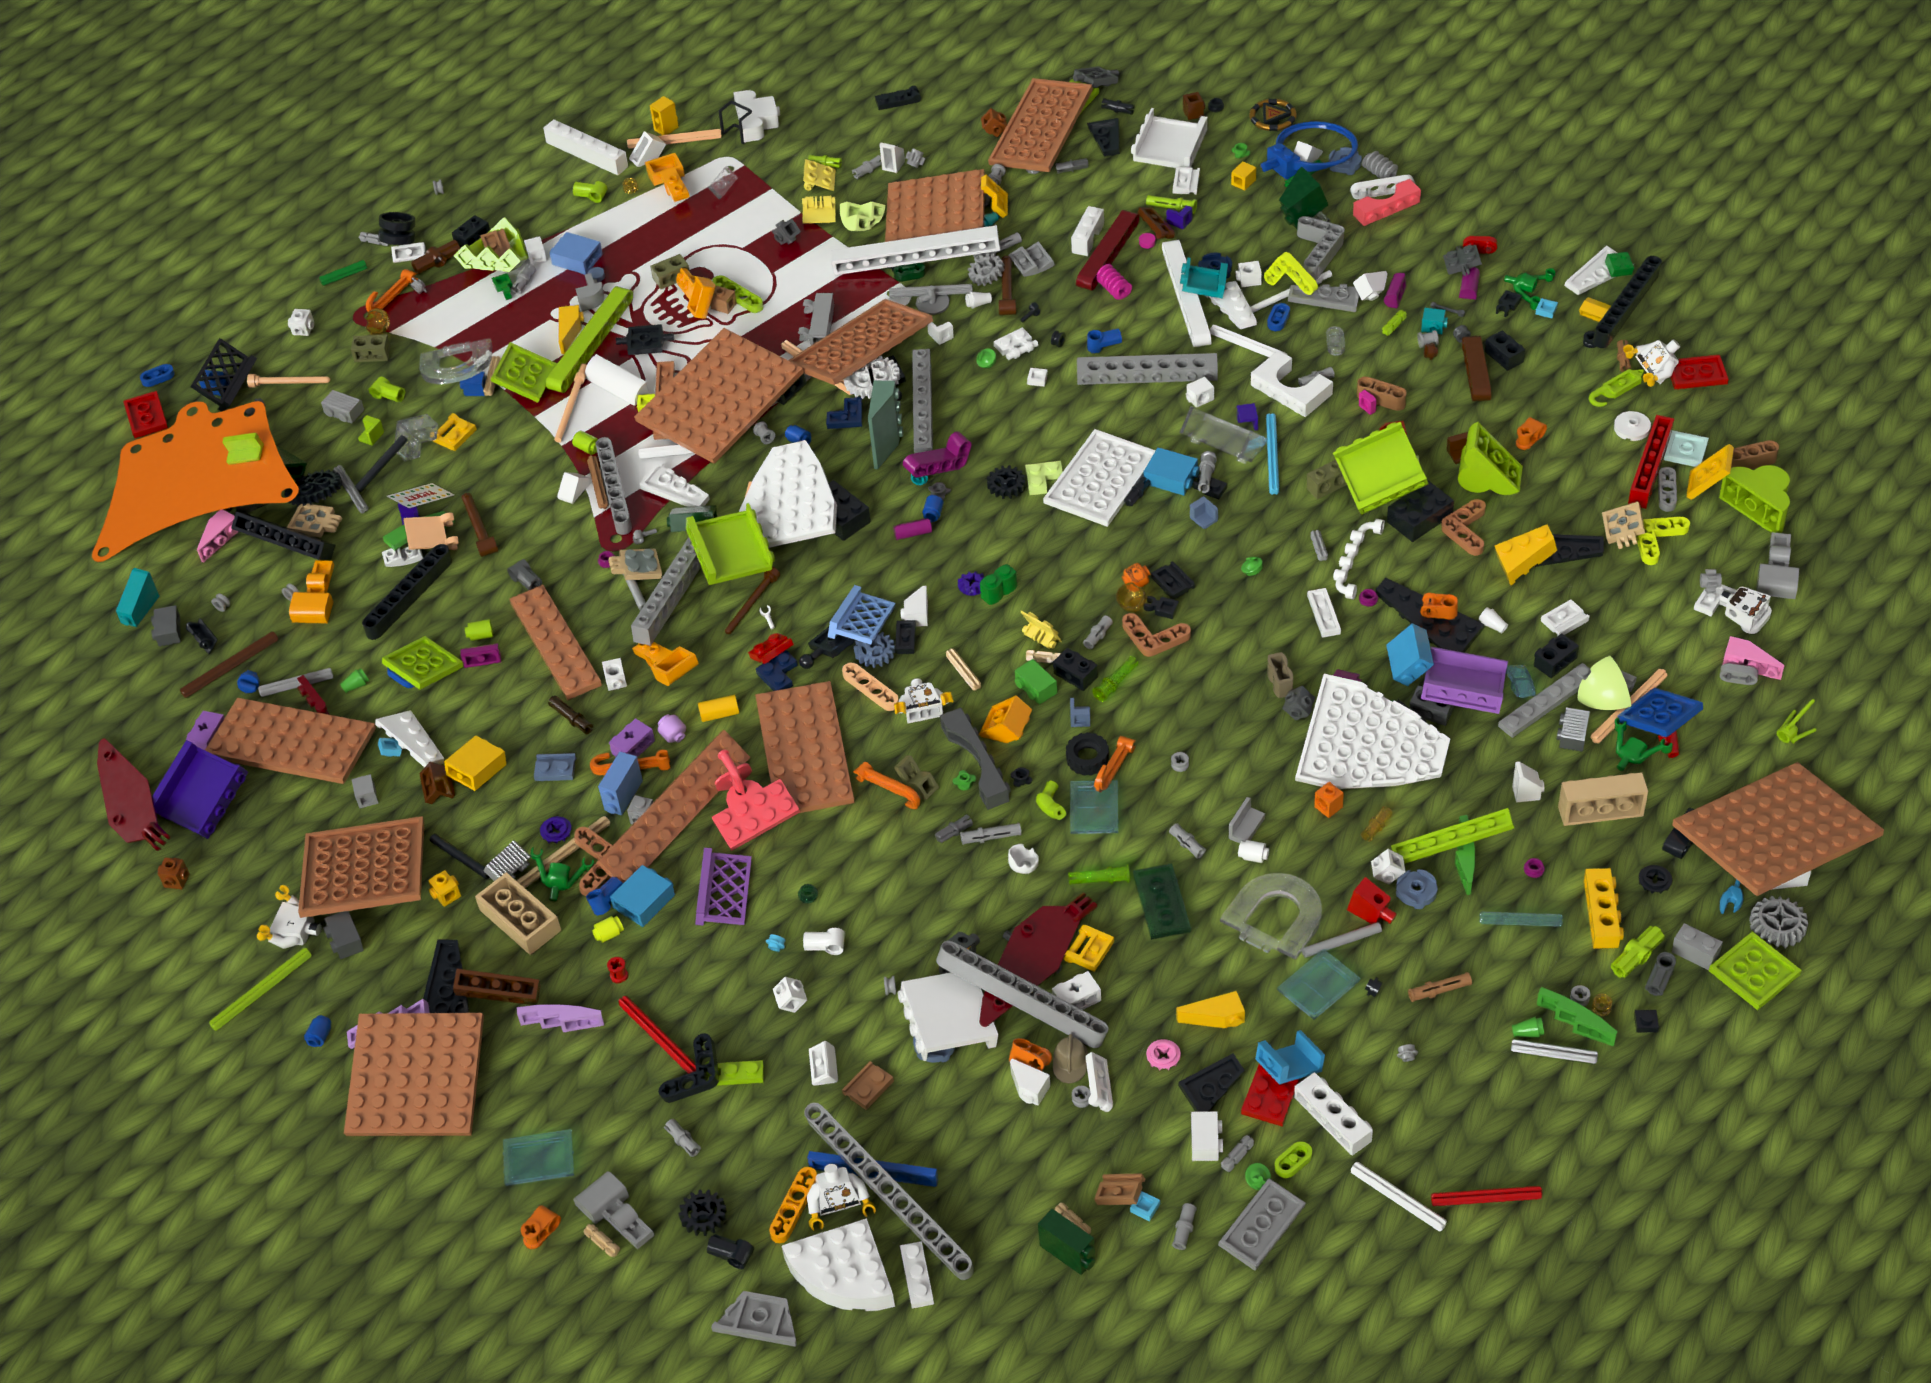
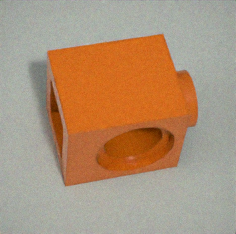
(1329, 799)

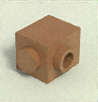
(723, 300)

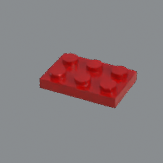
(1699, 372)
(145, 414)
(1268, 1099)

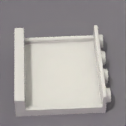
(1168, 141)
(944, 1013)

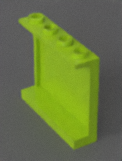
(1380, 467)
(730, 546)

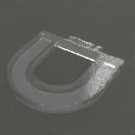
(479, 361)
(1276, 886)

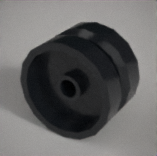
(396, 228)

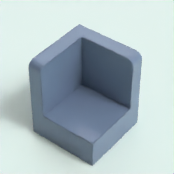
(1203, 512)
(1079, 715)

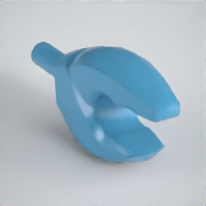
(1733, 895)

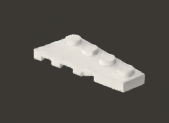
(1591, 274)
(1235, 306)
(672, 487)
(411, 736)

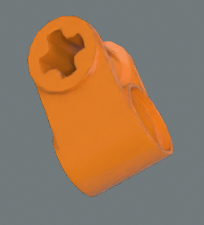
(1530, 433)
(1441, 606)
(1028, 1053)
(539, 1225)

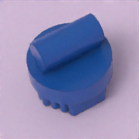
(248, 682)

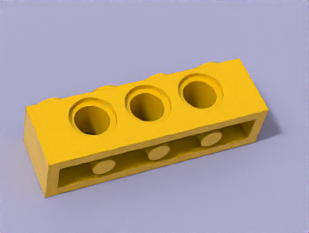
(1602, 908)

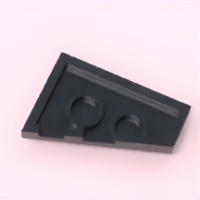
(1106, 135)
(1211, 1083)

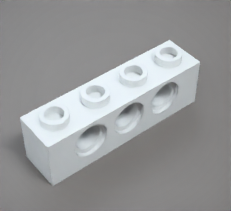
(1350, 1138)

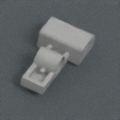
(1777, 577)
(605, 1200)

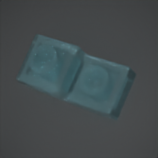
(1520, 681)

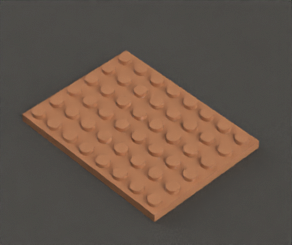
(719, 395)
(1777, 828)

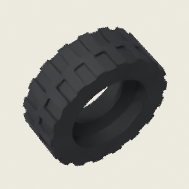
(1083, 741)

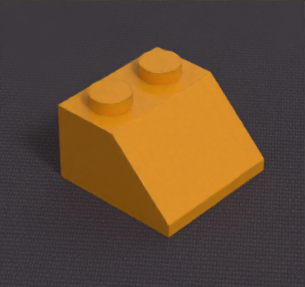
(1006, 720)

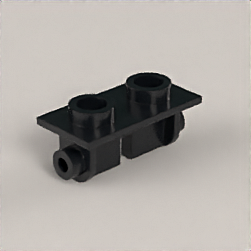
(202, 635)

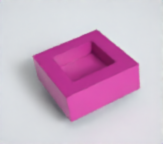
(1367, 402)

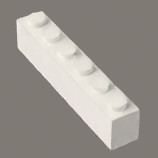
(585, 147)

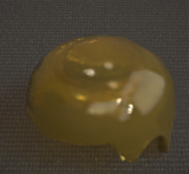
(378, 321)
(1131, 597)

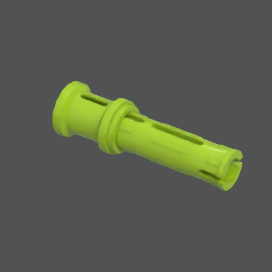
(1177, 204)

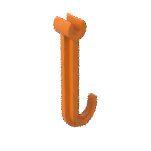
(406, 278)
(660, 760)
(1108, 771)
(866, 772)

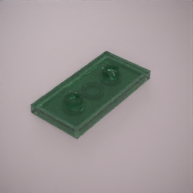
(1161, 901)

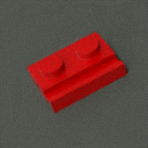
(770, 648)

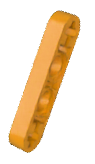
(791, 1204)

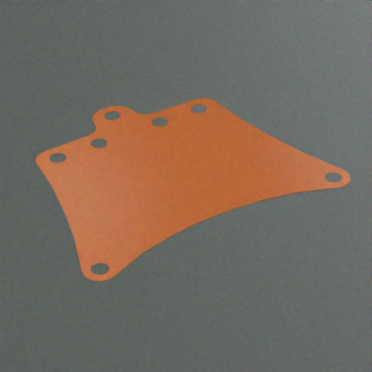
(191, 475)

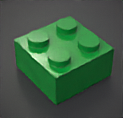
(1619, 264)

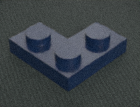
(849, 417)
(774, 671)

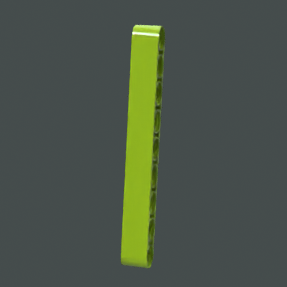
(589, 339)

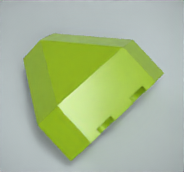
(483, 258)

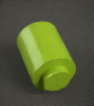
(585, 442)
(479, 630)

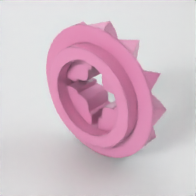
(1163, 1046)

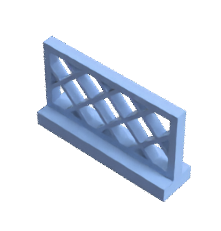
(847, 611)

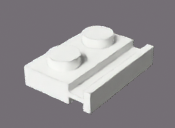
(1186, 180)
(1565, 618)

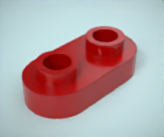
(1484, 244)

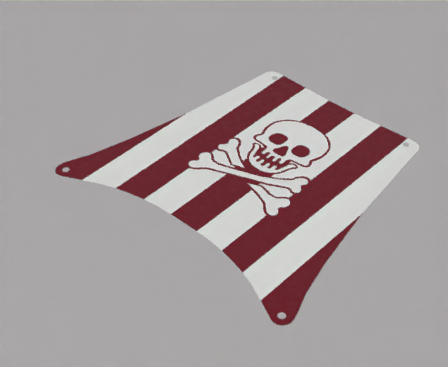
(715, 239)

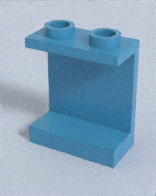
(1291, 1061)

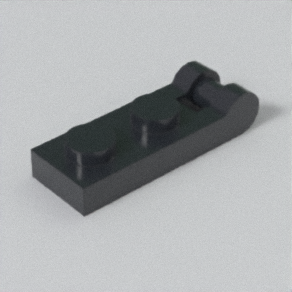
(898, 98)

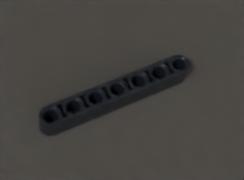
(407, 592)

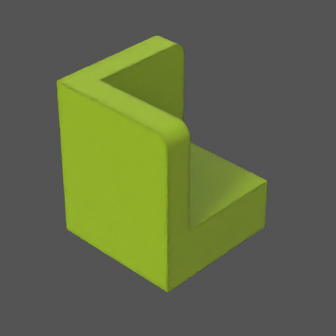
(373, 430)

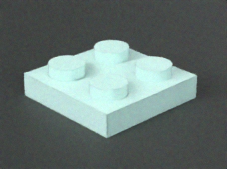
(1686, 448)

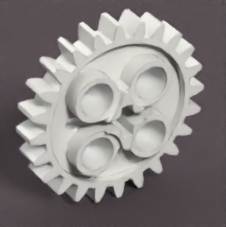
(860, 382)

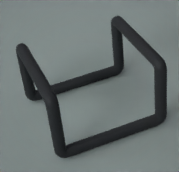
(734, 125)

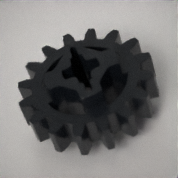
(1006, 482)
(702, 1213)

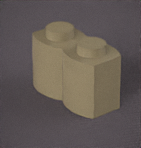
(1279, 674)

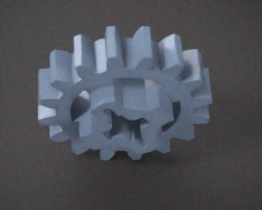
(876, 652)

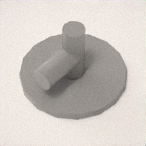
(932, 303)

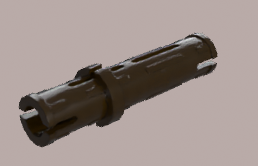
(574, 718)

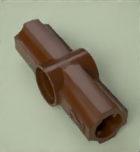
(435, 257)

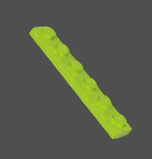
(1455, 836)

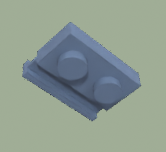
(554, 767)

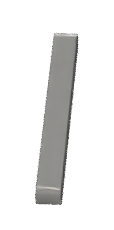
(1022, 994)

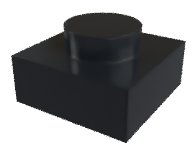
(1646, 1021)

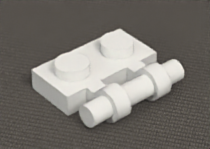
(1015, 344)

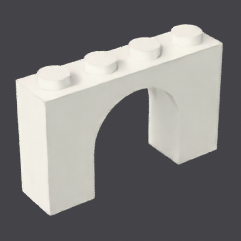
(1300, 399)

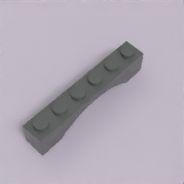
(958, 730)

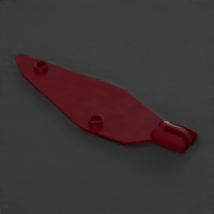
(127, 798)
(1037, 948)

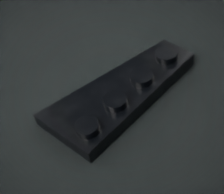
(1575, 548)

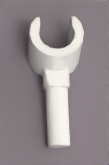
(768, 617)

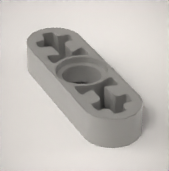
(1671, 483)

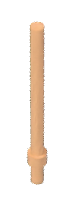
(579, 379)

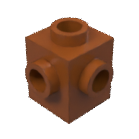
(994, 122)
(173, 873)

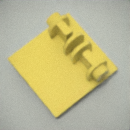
(818, 175)
(819, 211)
(1040, 631)

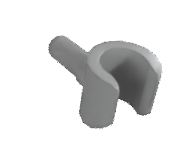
(638, 535)

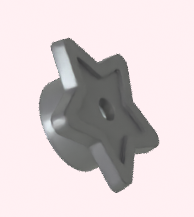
(939, 489)

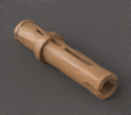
(1418, 992)

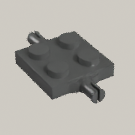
(1096, 76)
(1462, 259)

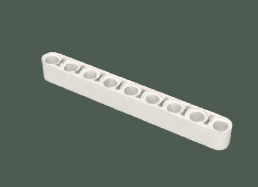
(1188, 302)

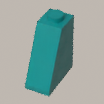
(137, 598)

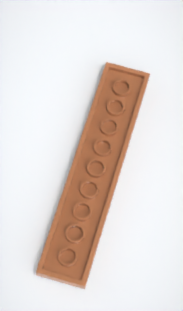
(671, 810)

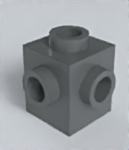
(786, 231)
(1298, 703)

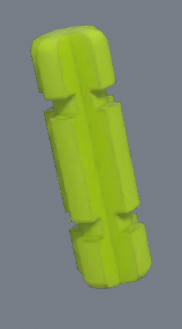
(1394, 322)

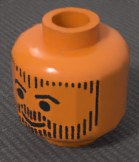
(1136, 574)

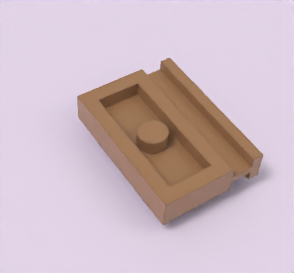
(497, 241)
(868, 1085)
(1119, 1189)

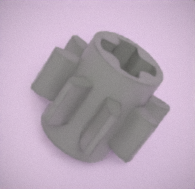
(915, 158)
(1710, 580)

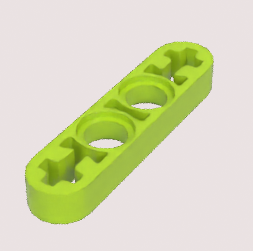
(740, 291)

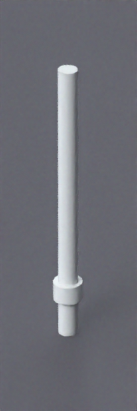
(1284, 294)

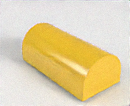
(718, 708)

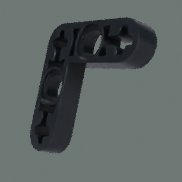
(698, 1077)

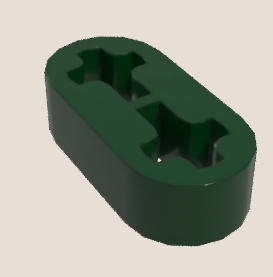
(909, 272)

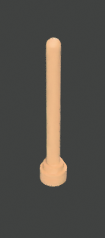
(254, 380)

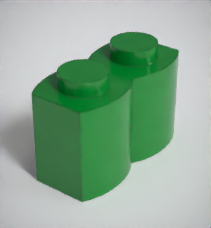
(998, 584)

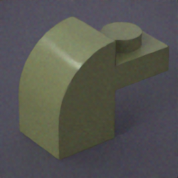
(919, 780)

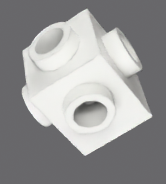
(301, 322)
(1388, 866)
(789, 994)

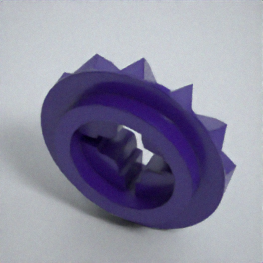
(964, 586)
(558, 823)

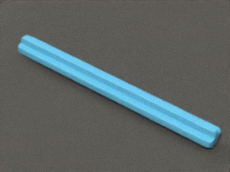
(1272, 454)

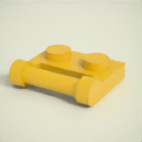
(457, 435)
(1094, 950)

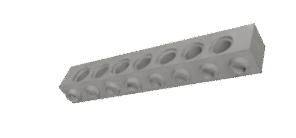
(1146, 368)
(922, 401)
(666, 595)

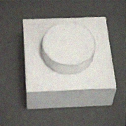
(1037, 377)

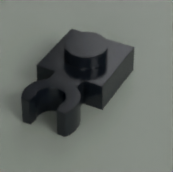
(1508, 301)
(1216, 490)
(1164, 607)

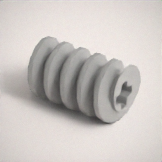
(1379, 165)

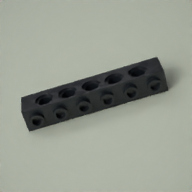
(283, 536)

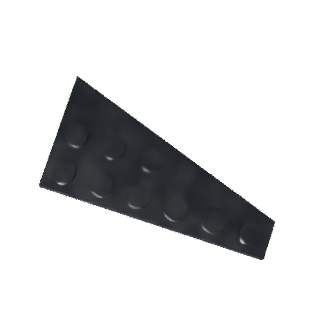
(1443, 633)
(441, 978)

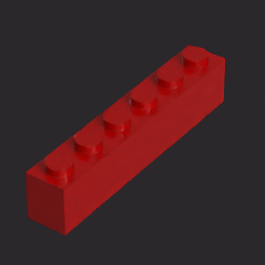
(1651, 461)

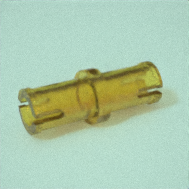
(1376, 823)

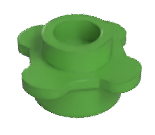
(1240, 150)
(964, 780)

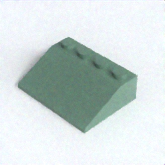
(884, 420)

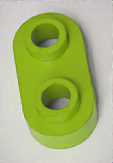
(1292, 1161)

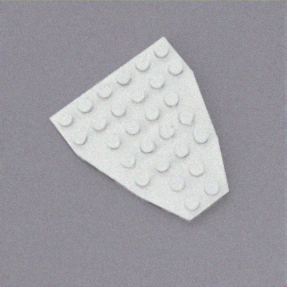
(792, 496)
(1367, 740)

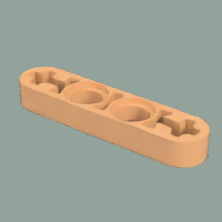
(873, 684)

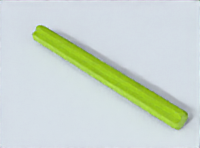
(260, 989)

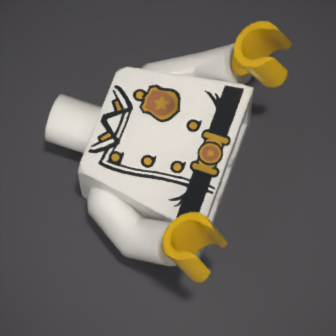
(1656, 359)
(922, 701)
(836, 1191)

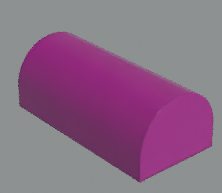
(1470, 284)
(1395, 290)
(912, 528)
(481, 655)

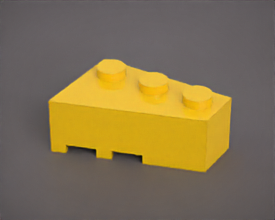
(1525, 551)

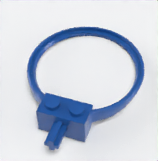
(1287, 162)

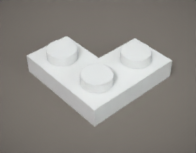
(1709, 601)

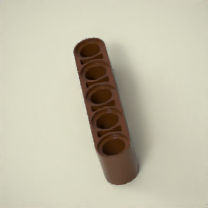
(1476, 368)

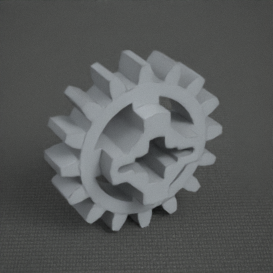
(987, 268)

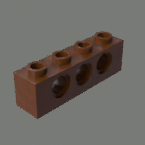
(496, 987)

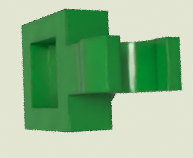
(503, 283)

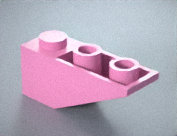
(216, 534)
(1748, 654)

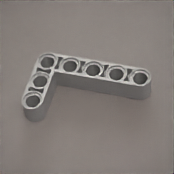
(1329, 240)

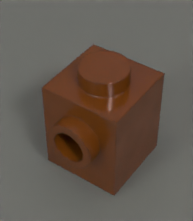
(1193, 105)

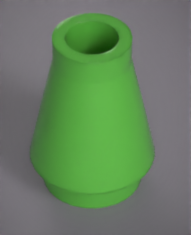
(354, 680)
(1529, 1028)

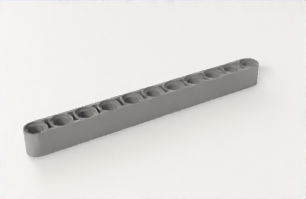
(891, 1199)

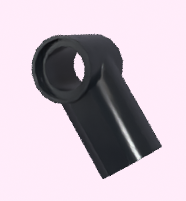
(735, 1252)

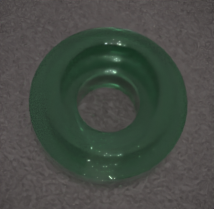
(807, 889)

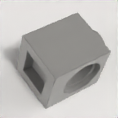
(365, 791)

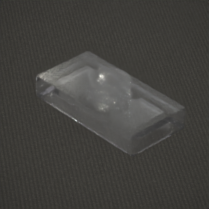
(722, 182)

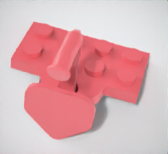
(750, 811)

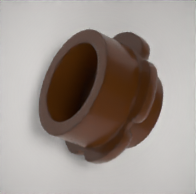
(1430, 351)

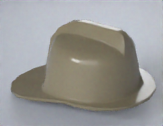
(1070, 1060)

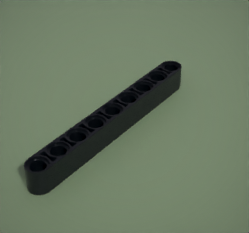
(1627, 302)

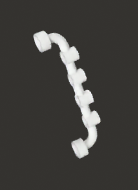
(1352, 551)

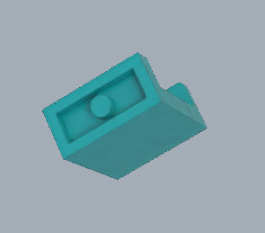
(1203, 280)

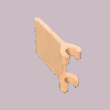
(429, 532)

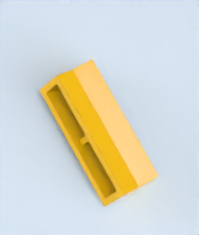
(1593, 309)

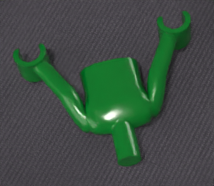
(1528, 283)
(1635, 750)
(558, 875)

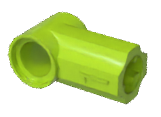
(594, 192)
(384, 388)

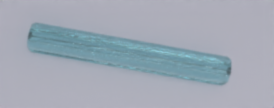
(1529, 919)

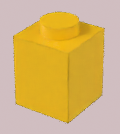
(1243, 176)

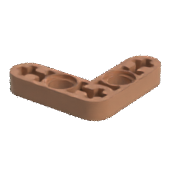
(1459, 526)
(1154, 641)
(594, 839)

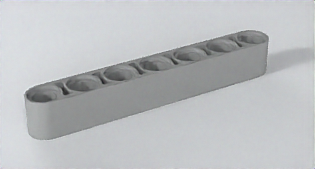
(613, 486)

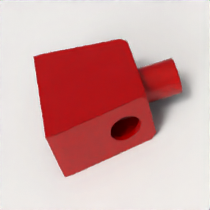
(1371, 903)

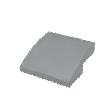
(1031, 260)

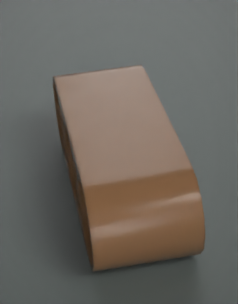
(1385, 393)
(1755, 455)

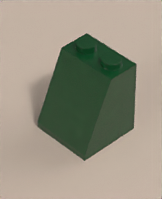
(1302, 198)

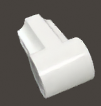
(830, 941)

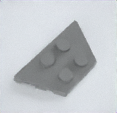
(758, 1318)

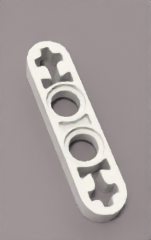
(1382, 189)

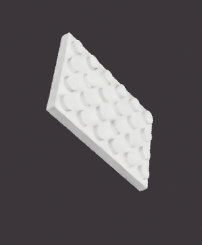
(1099, 477)

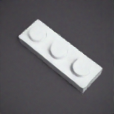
(1324, 612)
(916, 1274)

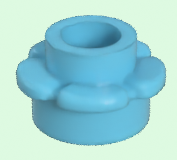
(775, 943)

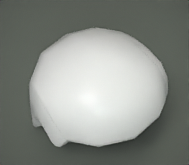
(1022, 860)

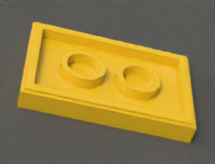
(1710, 471)

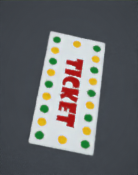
(420, 495)

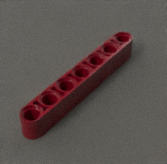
(1108, 248)

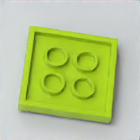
(523, 372)
(422, 662)
(1755, 970)

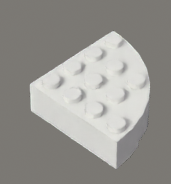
(841, 1268)

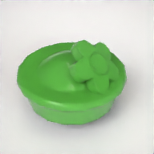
(986, 358)
(1252, 566)
(1257, 1175)

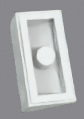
(408, 252)
(823, 1064)

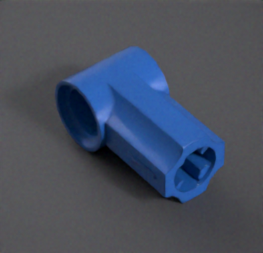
(1097, 340)
(600, 898)

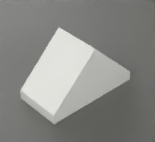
(572, 486)

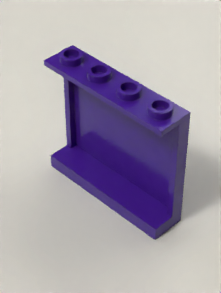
(197, 789)

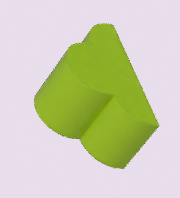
(1488, 464)
(1758, 495)

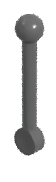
(1461, 313)

